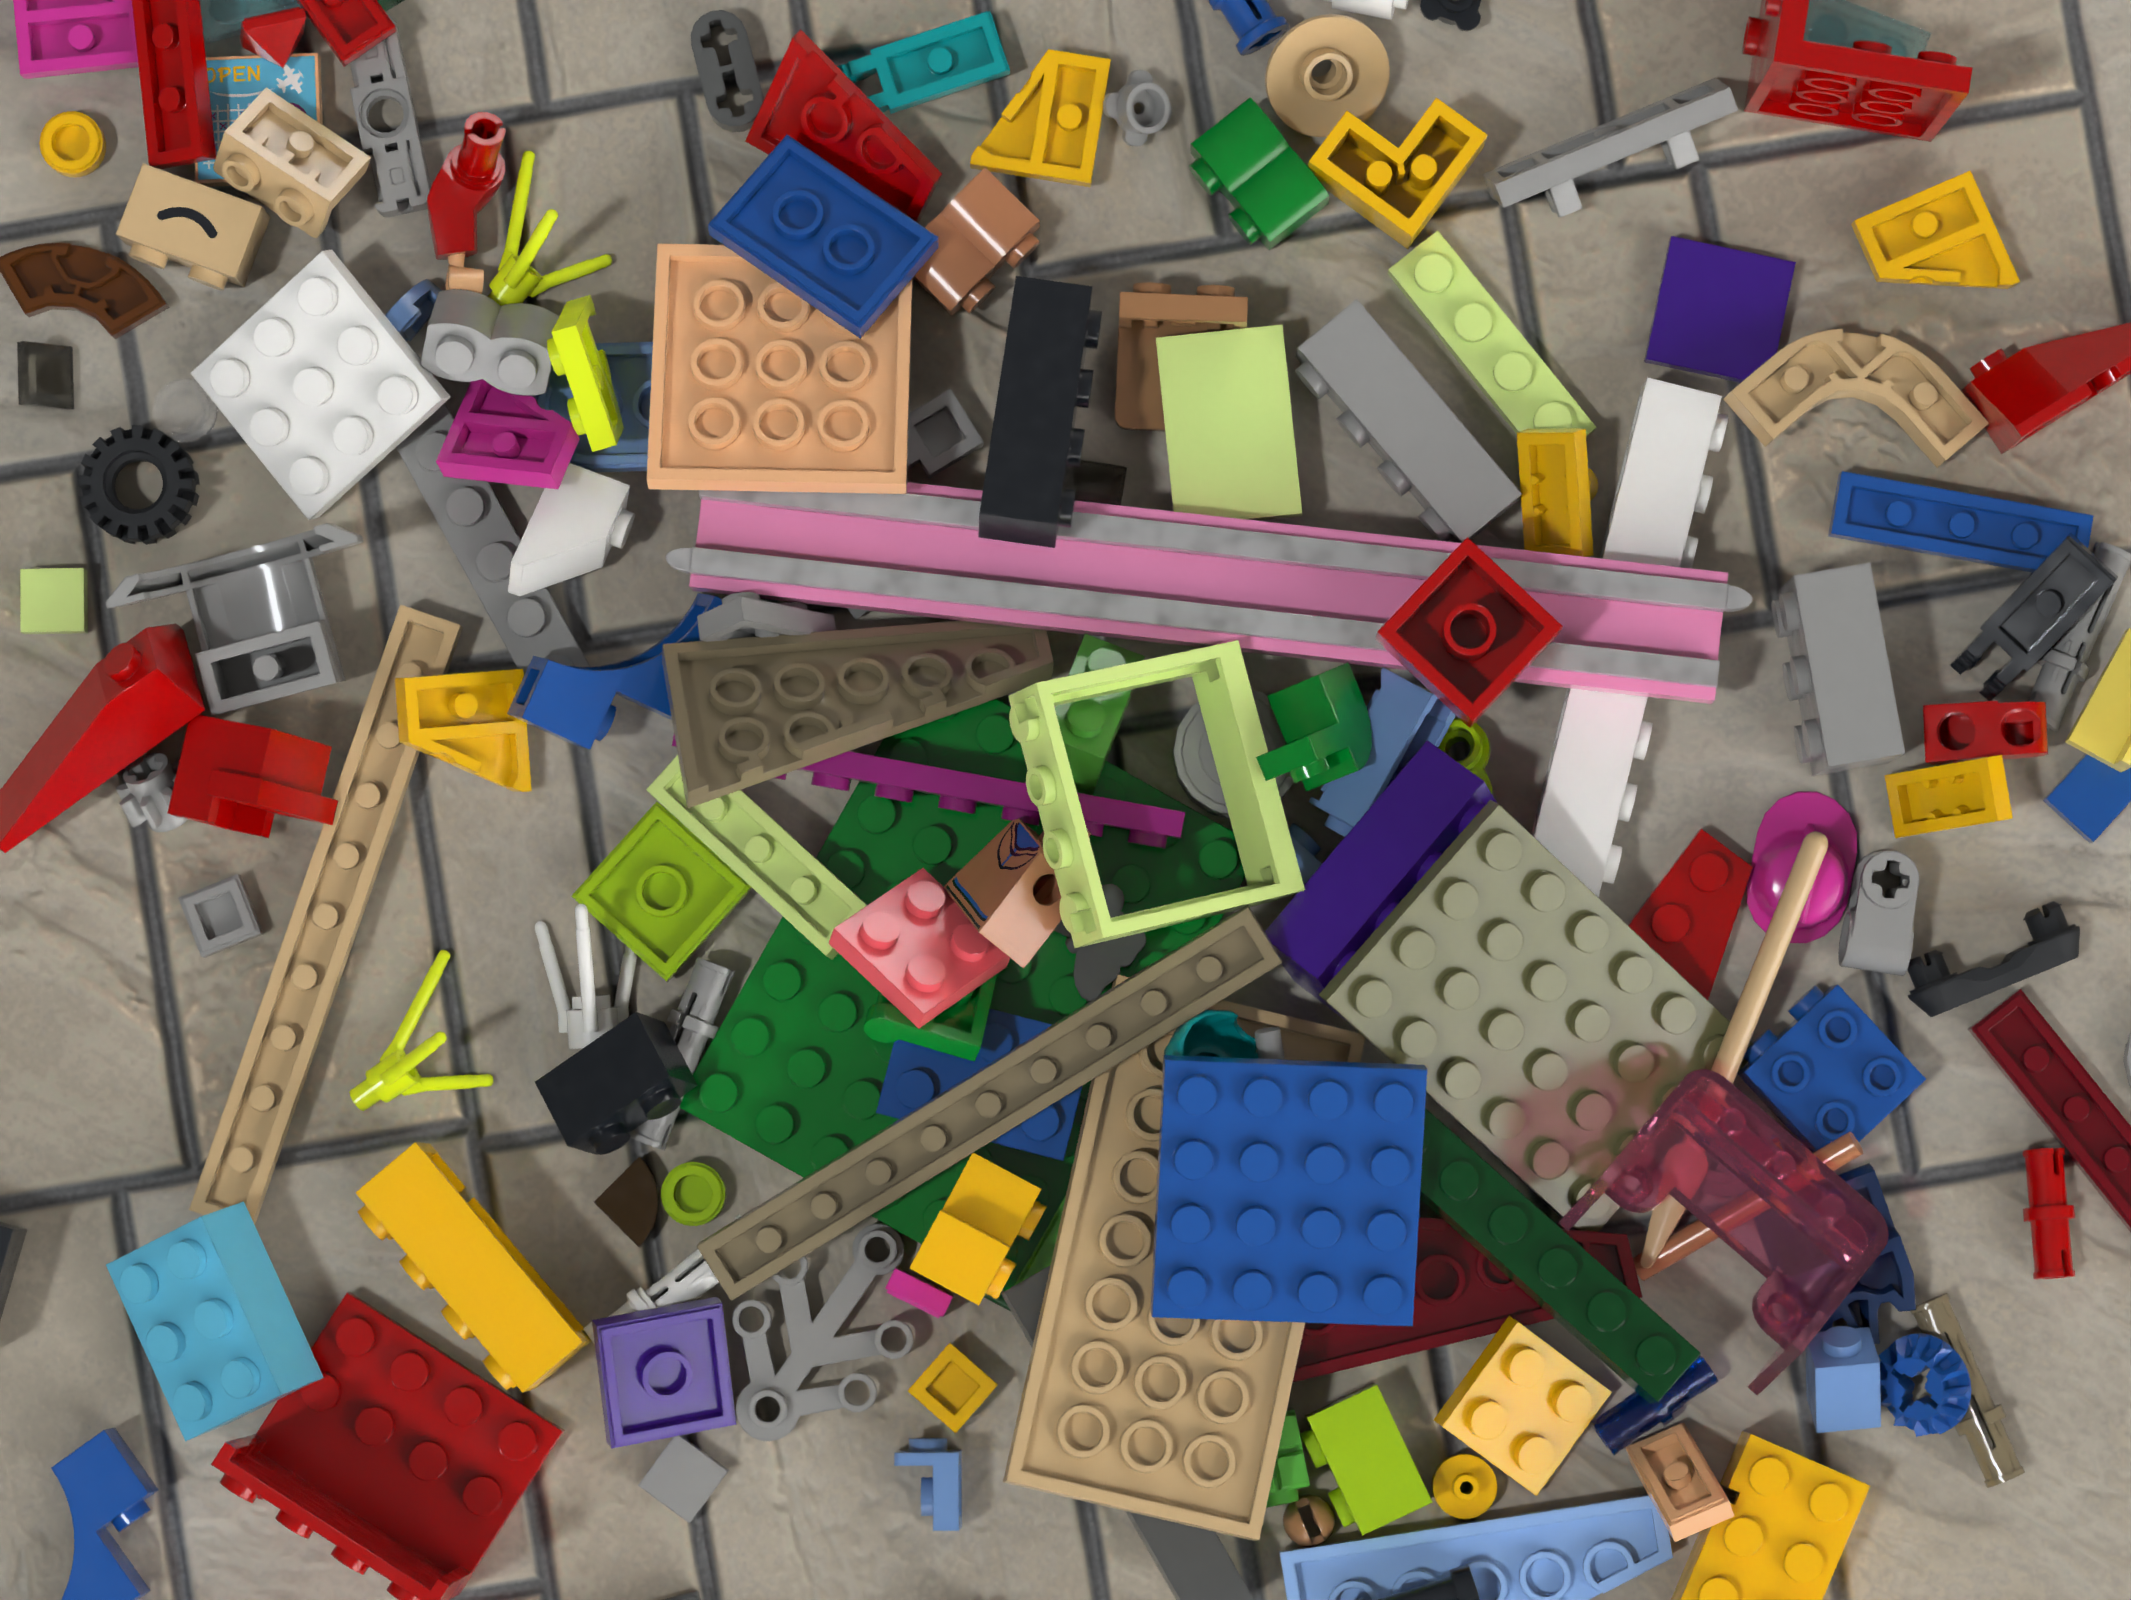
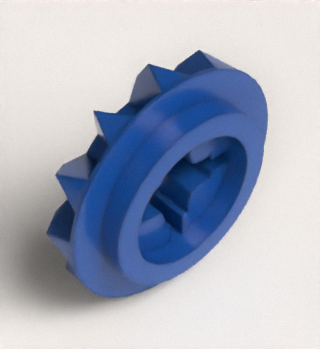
(1946, 1383)

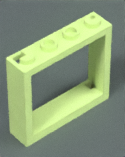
(1235, 743)

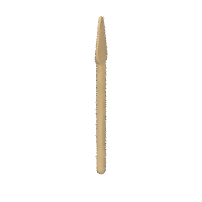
(1749, 1008)

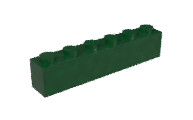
(1550, 1265)

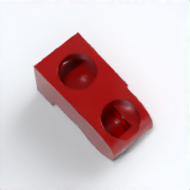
(1984, 730)

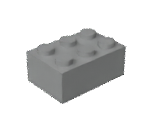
(1838, 670)

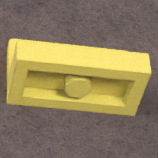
(2105, 720)

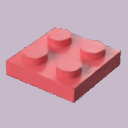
(918, 948)

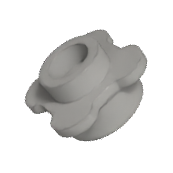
(1154, 108)

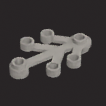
(814, 1343)

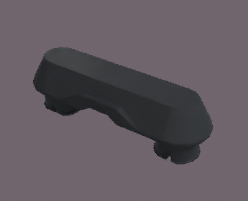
(2051, 946)

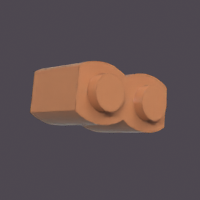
(976, 238)

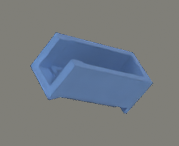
(1401, 722)

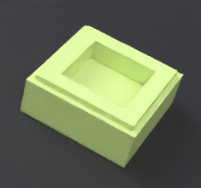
(54, 601)

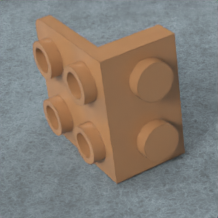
(1156, 313)

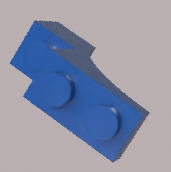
(578, 700)
(103, 1489)

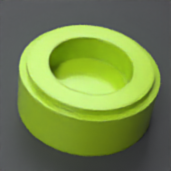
(693, 1194)

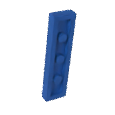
(1950, 522)

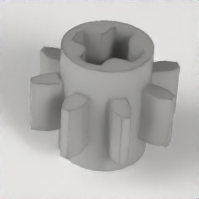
(149, 791)

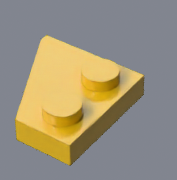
(1051, 123)
(1937, 239)
(467, 723)

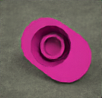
(1775, 853)

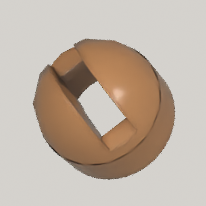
(1322, 1515)

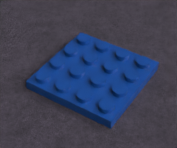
(1288, 1190)

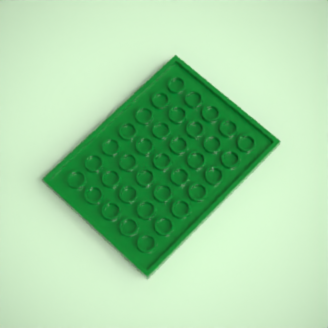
(793, 1051)

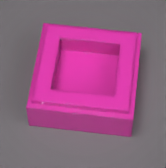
(919, 1293)

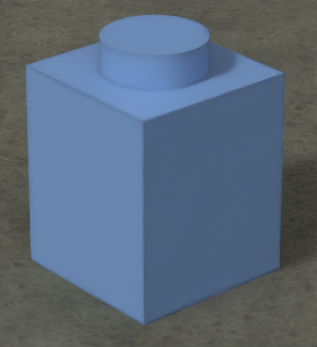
(1843, 1380)

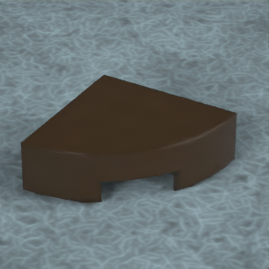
(632, 1201)

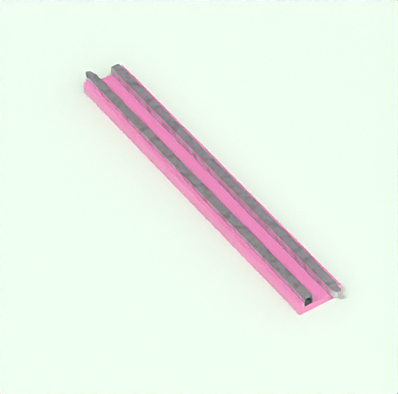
(1197, 582)

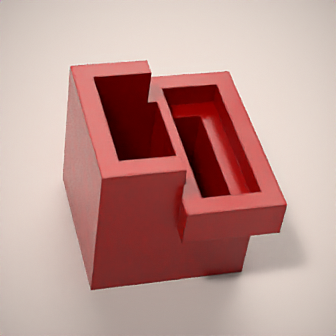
(248, 773)

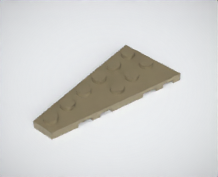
(794, 700)

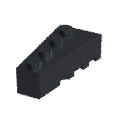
(1037, 411)

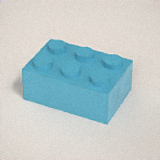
(214, 1320)

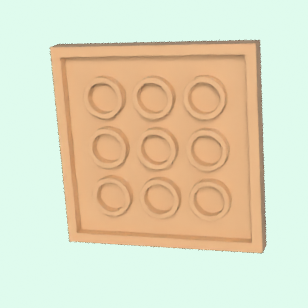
(769, 388)

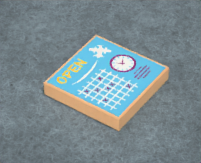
(238, 82)

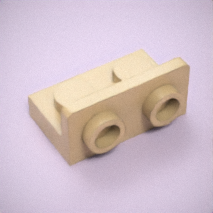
(289, 162)

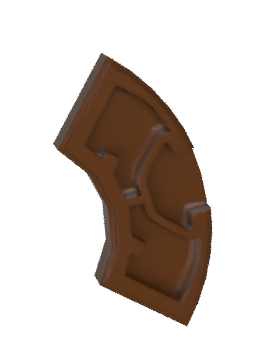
(82, 281)

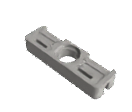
(399, 155)

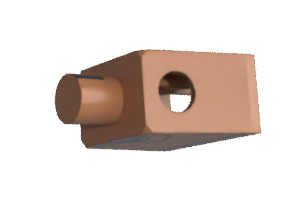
(1010, 892)

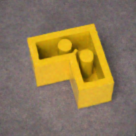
(1393, 184)
(977, 1230)

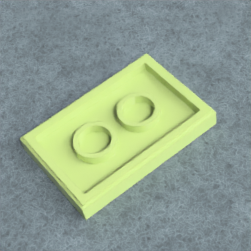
(1229, 423)

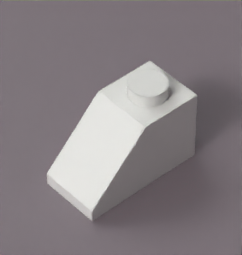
(571, 530)

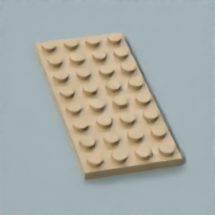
(1136, 1405)

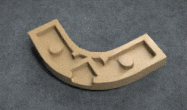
(1863, 368)

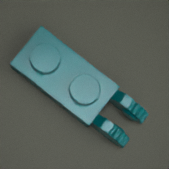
(933, 63)

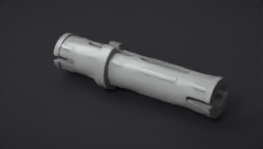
(2067, 659)
(690, 1030)

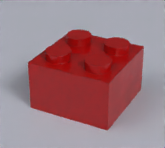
(1468, 632)

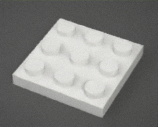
(320, 384)

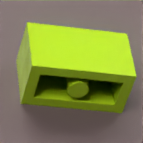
(1366, 1460)

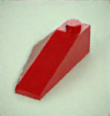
(2046, 381)
(112, 719)

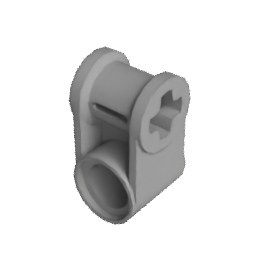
(1876, 928)

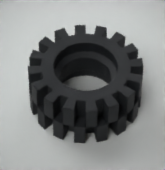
(111, 457)

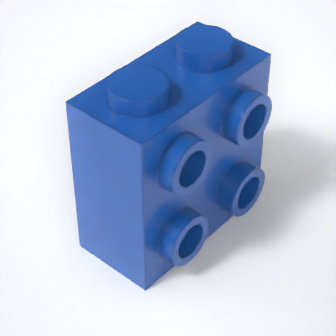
(1829, 1070)

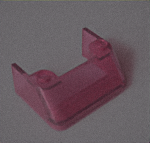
(1758, 1196)

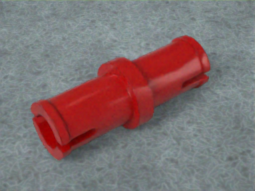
(2048, 1213)

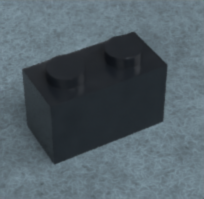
(616, 1085)

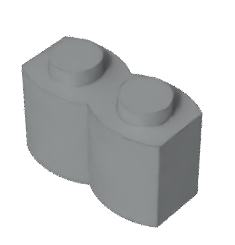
(479, 340)

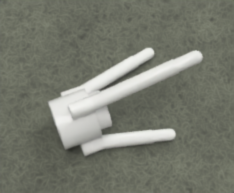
(590, 1013)

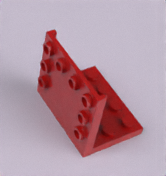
(1845, 85)
(393, 1456)

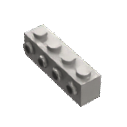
(1406, 425)

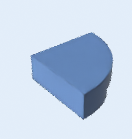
(413, 309)

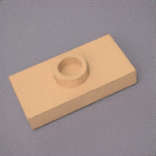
(1679, 1482)

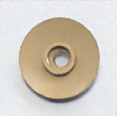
(1352, 84)

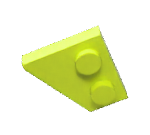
(574, 353)

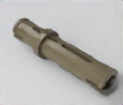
(2000, 1460)

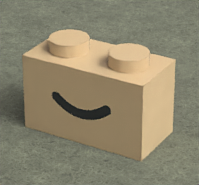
(192, 227)

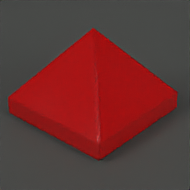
(273, 34)

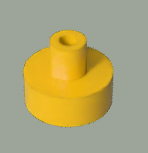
(1450, 1476)

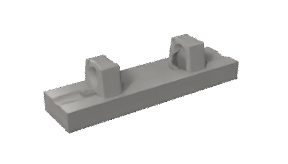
(1660, 122)

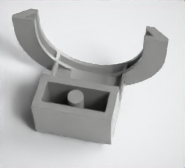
(255, 617)

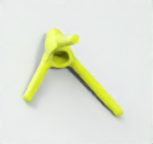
(516, 275)
(397, 1071)

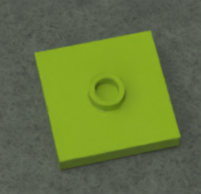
(662, 891)

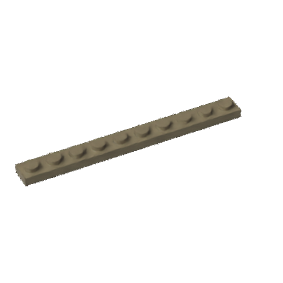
(989, 1102)

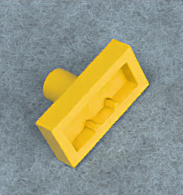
(1556, 491)
(1948, 796)

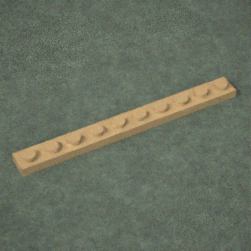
(321, 927)

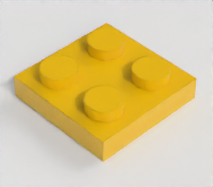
(1522, 1405)

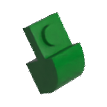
(1322, 727)

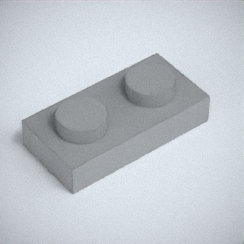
(749, 616)

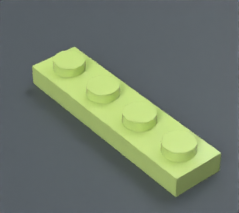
(1485, 340)
(764, 858)

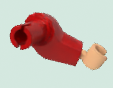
(460, 192)

